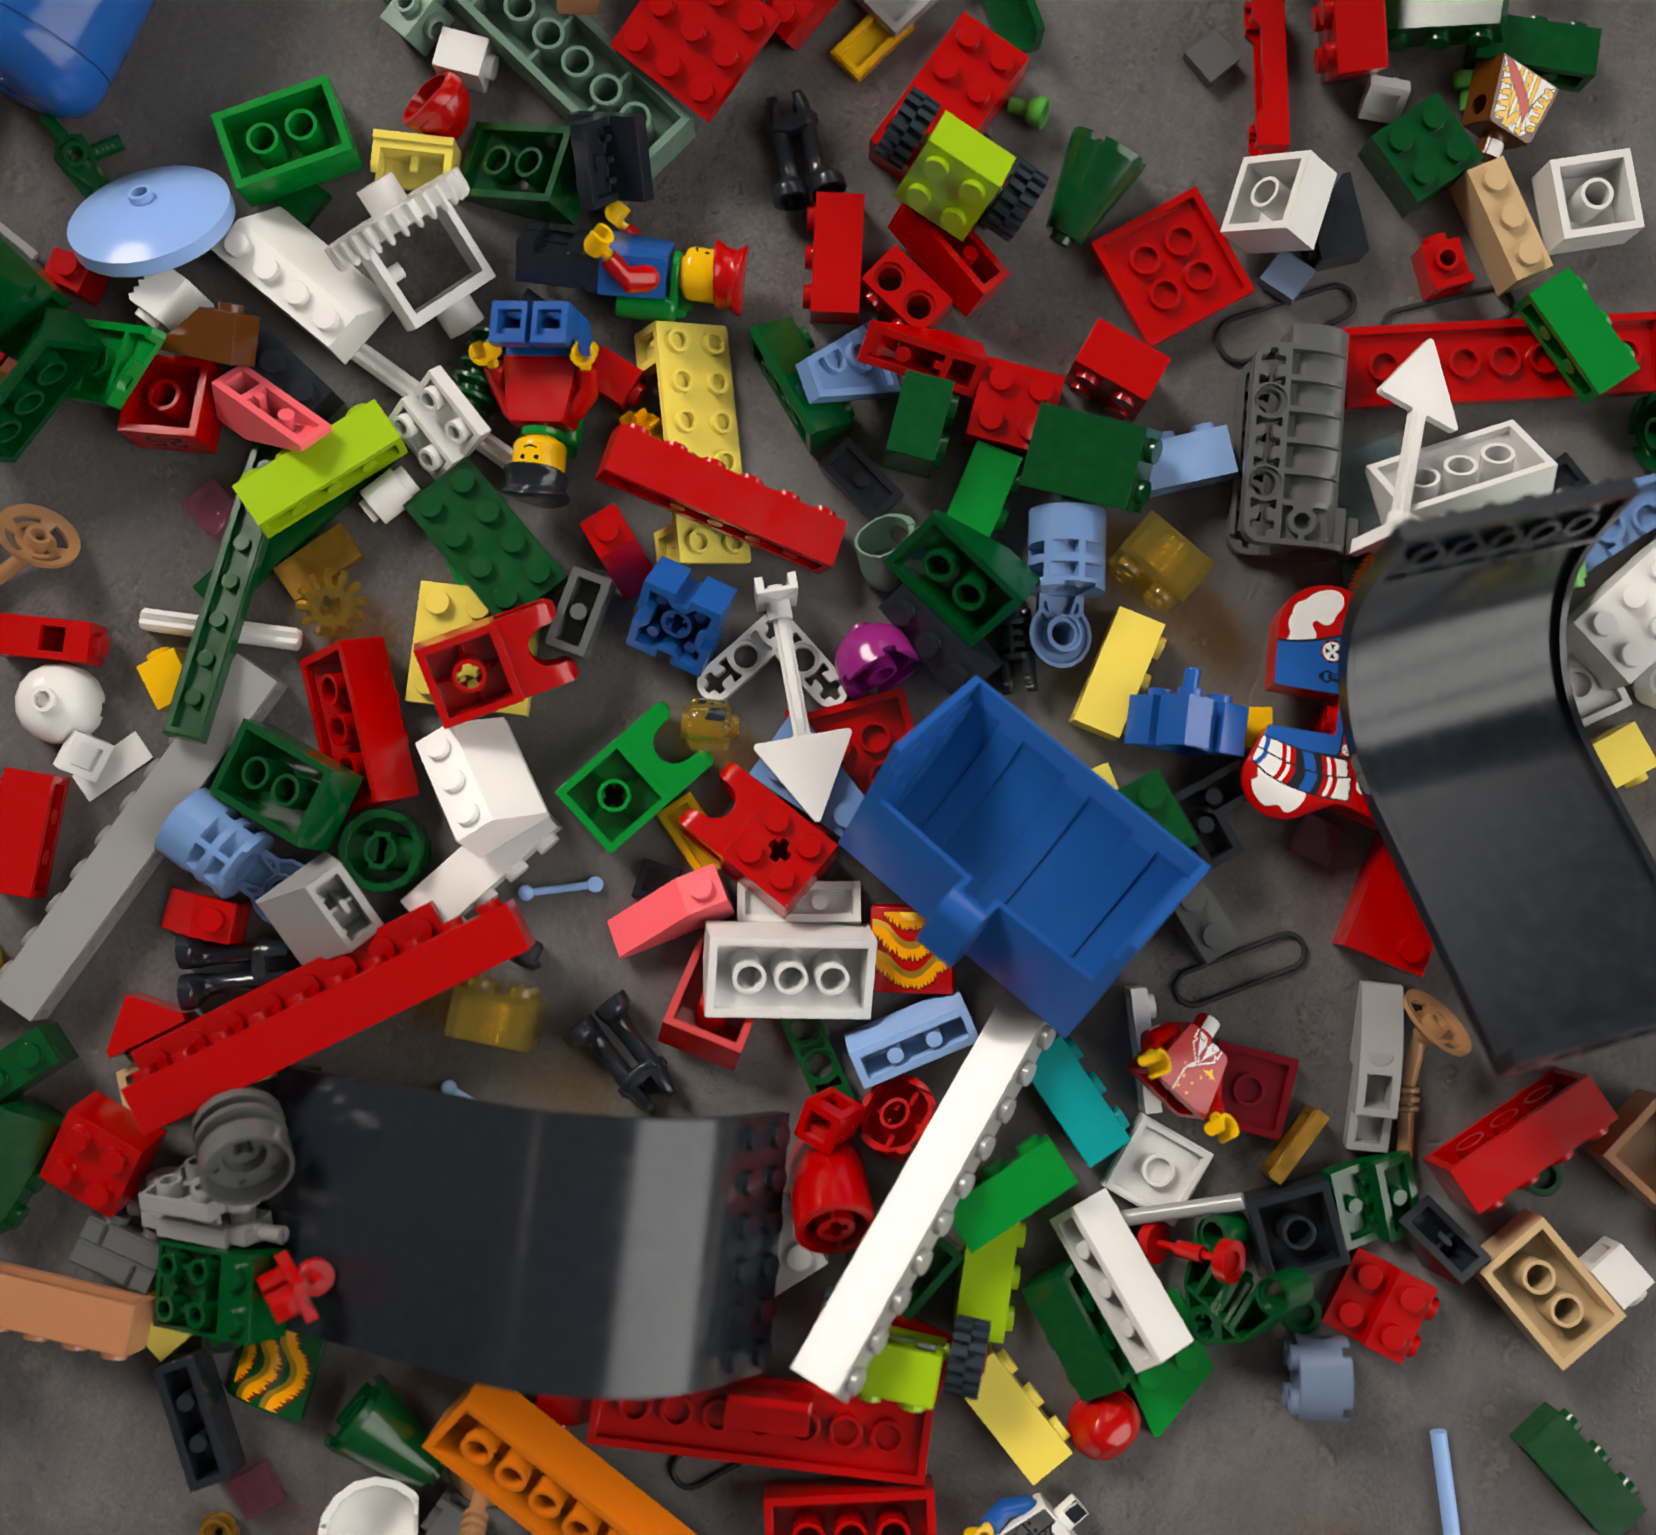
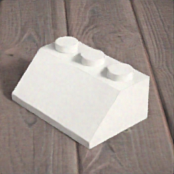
(482, 783)

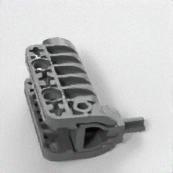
(1298, 451)

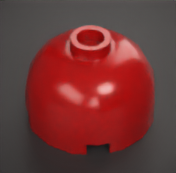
(897, 1117)

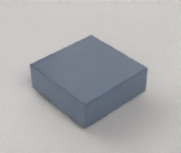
(1286, 277)

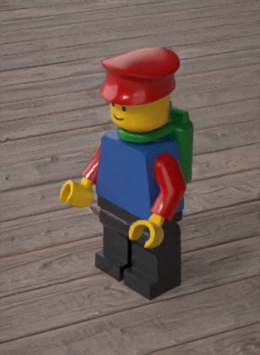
(638, 269)

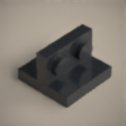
(610, 158)

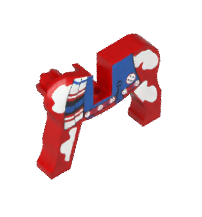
(1298, 769)

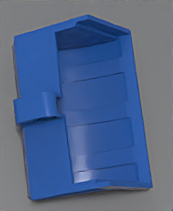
(1018, 854)

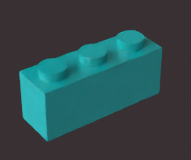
(1078, 1102)

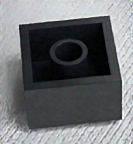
(1295, 1226)

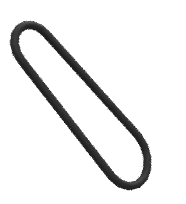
(1344, 287)

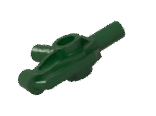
(78, 157)

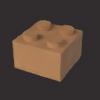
(1630, 1147)

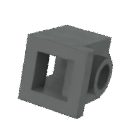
(446, 1514)

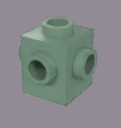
(418, 21)

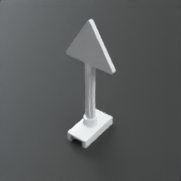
(1423, 393)
(806, 761)

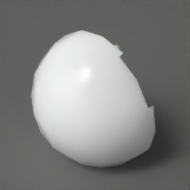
(372, 1508)

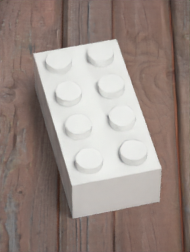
(1617, 624)

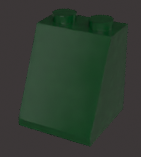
(1091, 457)

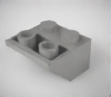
(320, 911)

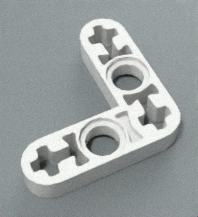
(766, 651)

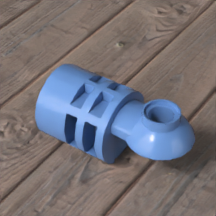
(1070, 559)
(222, 848)

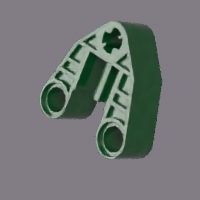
(1224, 1311)

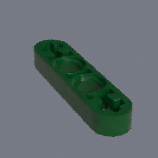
(816, 1044)

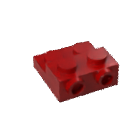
(1380, 1305)

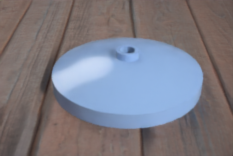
(151, 221)

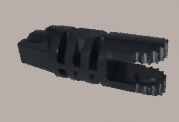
(1015, 648)

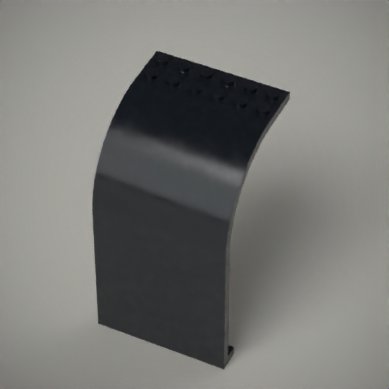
(1490, 781)
(535, 1237)

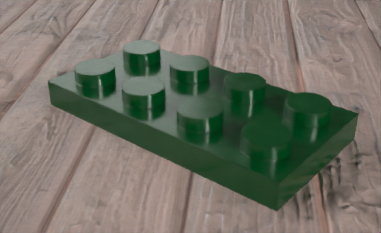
(485, 540)

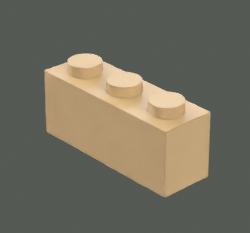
(1500, 226)

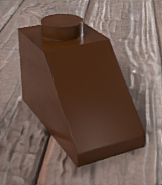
(217, 335)

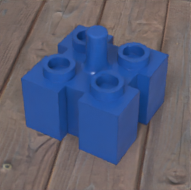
(680, 616)
(1187, 720)

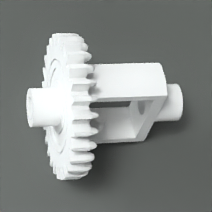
(393, 212)

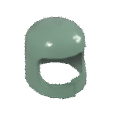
(873, 538)

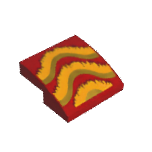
(901, 960)

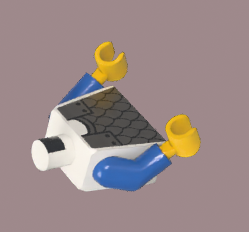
(1030, 1516)

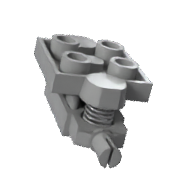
(182, 1211)

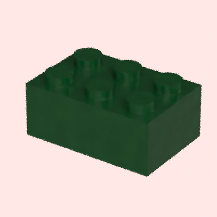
(286, 785)

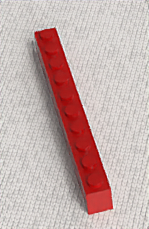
(327, 1016)

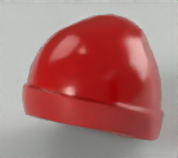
(439, 107)
(1103, 1425)

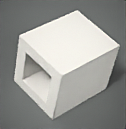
(466, 56)
(1617, 1272)

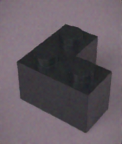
(1205, 806)

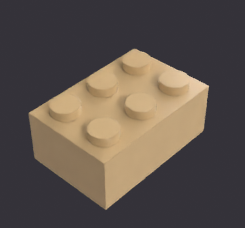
(1546, 1290)

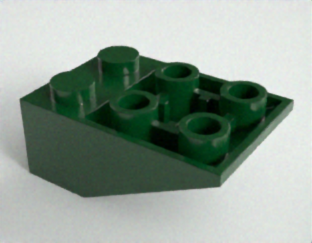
(23, 294)
(215, 1291)

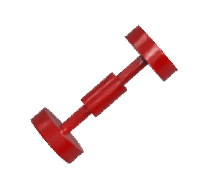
(1227, 1259)

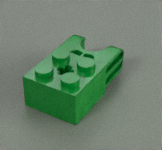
(638, 770)

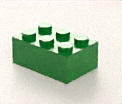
(287, 141)

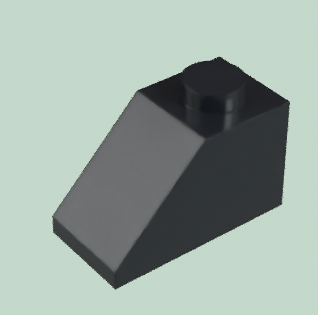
(1342, 231)

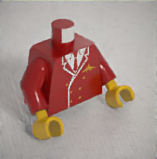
(1186, 1072)

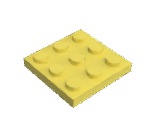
(443, 609)

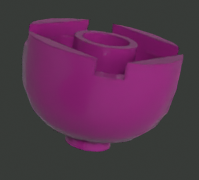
(874, 657)

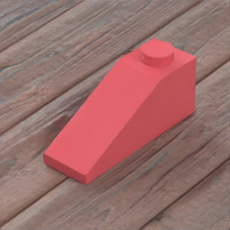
(265, 412)
(671, 911)

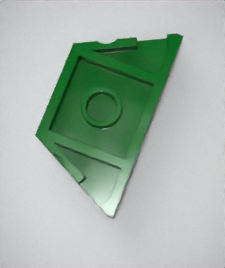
(120, 365)
(1169, 1385)

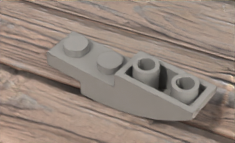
(1376, 1066)

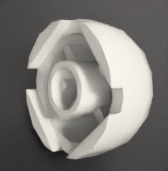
(57, 701)

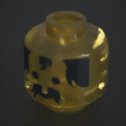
(709, 724)

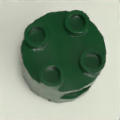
(385, 850)

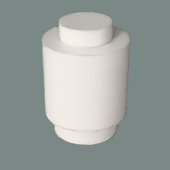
(388, 494)

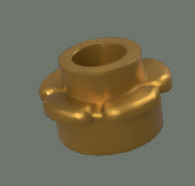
(222, 1520)

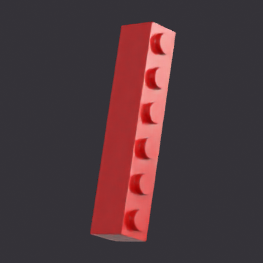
(721, 498)

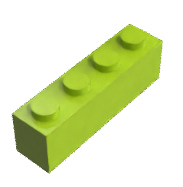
(309, 479)
(987, 1280)

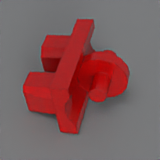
(288, 1288)

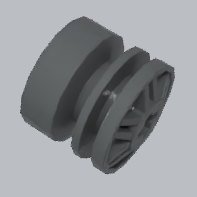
(242, 1147)

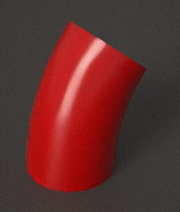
(829, 1197)

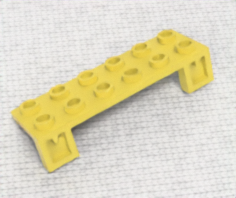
(701, 415)

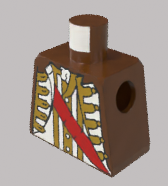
(1505, 104)

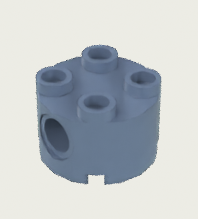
(1318, 1378)

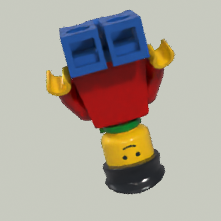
(542, 389)

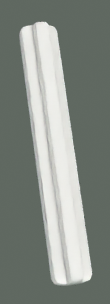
(252, 632)

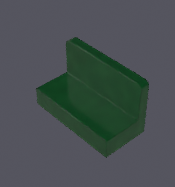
(1016, 22)

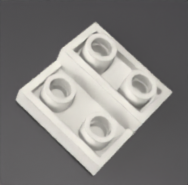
(438, 423)

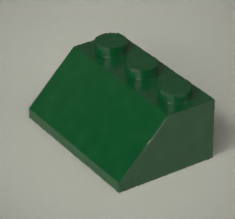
(777, 350)
(26, 1139)

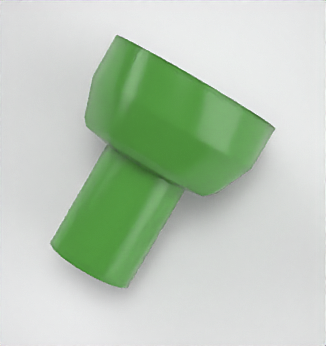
(1461, 83)
(1034, 111)

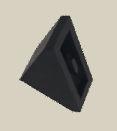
(1442, 1243)

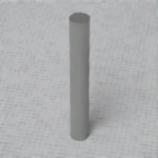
(1184, 1209)

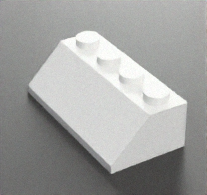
(299, 279)
(1468, 471)
(788, 970)

